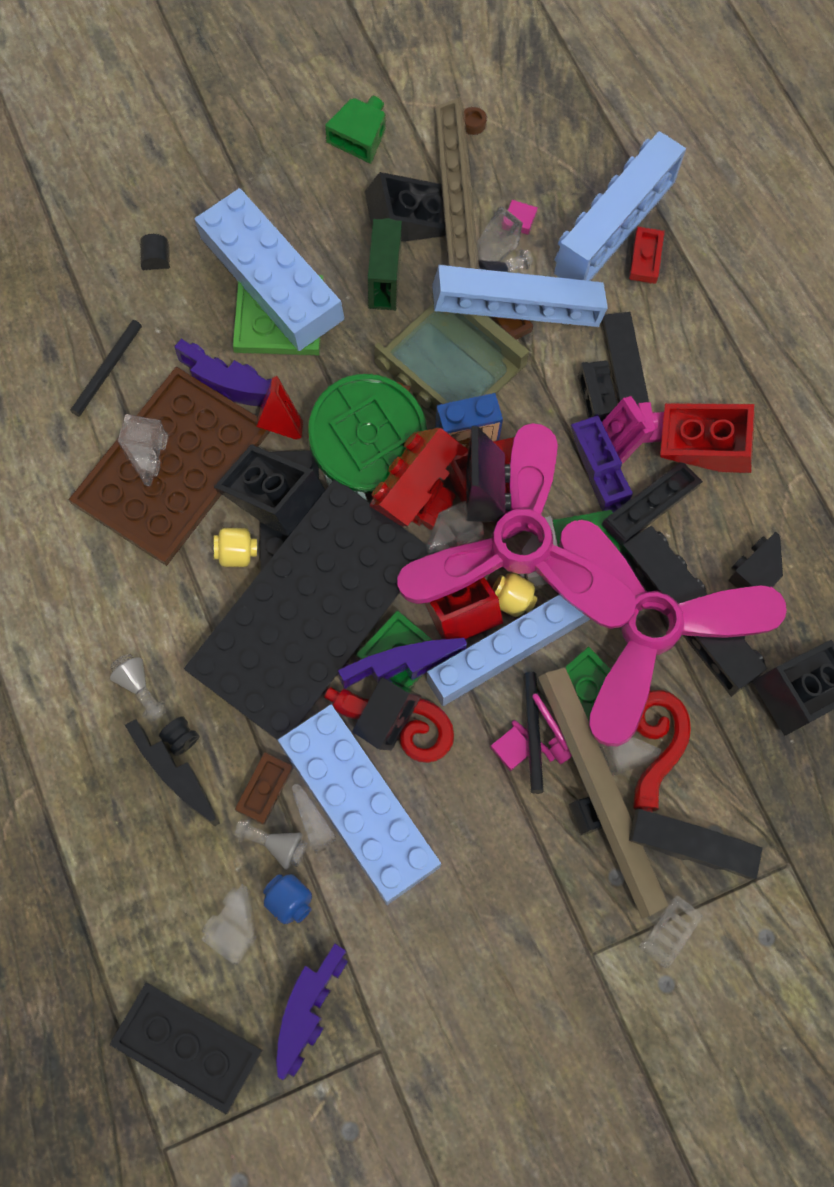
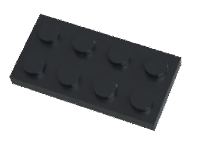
(186, 1048)

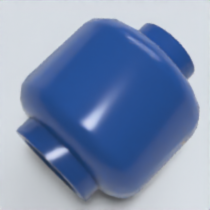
(287, 899)

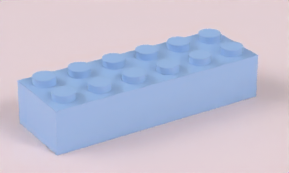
(619, 209)
(270, 269)
(359, 804)

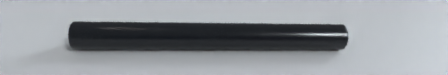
(105, 368)
(533, 731)

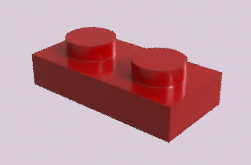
(646, 255)

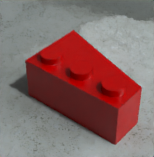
(415, 474)

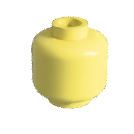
(234, 547)
(515, 594)

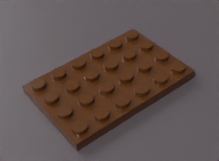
(203, 443)

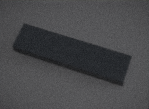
(624, 357)
(651, 503)

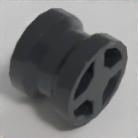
(179, 736)

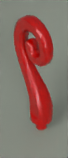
(352, 706)
(648, 786)

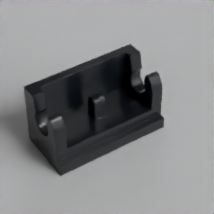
(597, 389)
(386, 714)

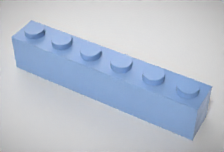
(519, 296)
(503, 649)

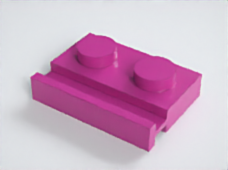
(626, 428)

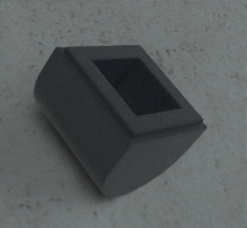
(154, 252)
(585, 816)

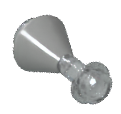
(130, 674)
(285, 847)

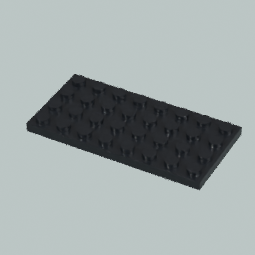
(306, 611)

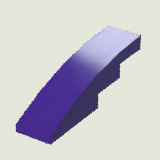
(601, 464)
(413, 658)

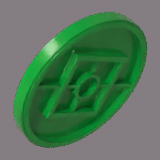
(362, 429)

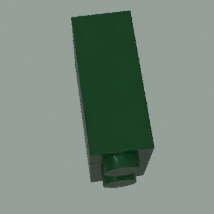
(384, 264)

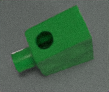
(358, 128)

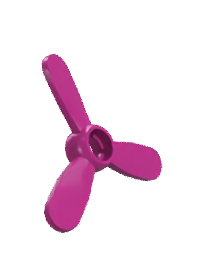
(573, 577)
(715, 615)

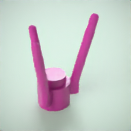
(559, 748)

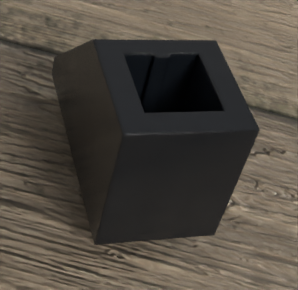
(762, 567)

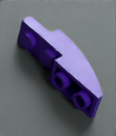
(236, 382)
(299, 1022)

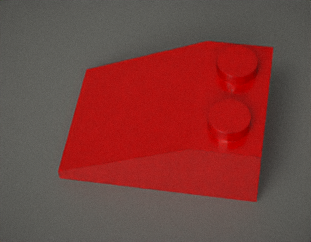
(709, 435)
(466, 611)

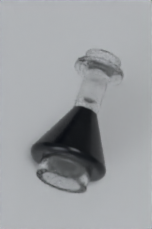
(523, 260)

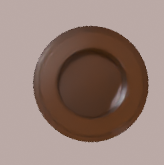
(475, 120)

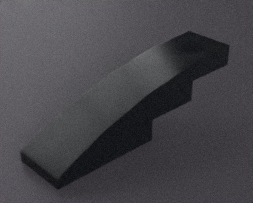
(179, 779)
(695, 844)

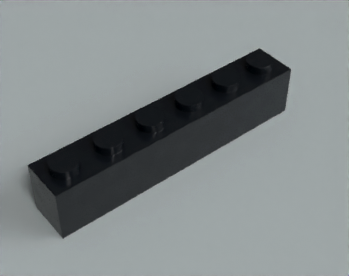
(662, 571)

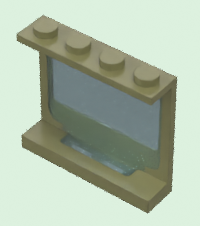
(452, 357)

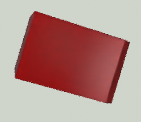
(279, 413)

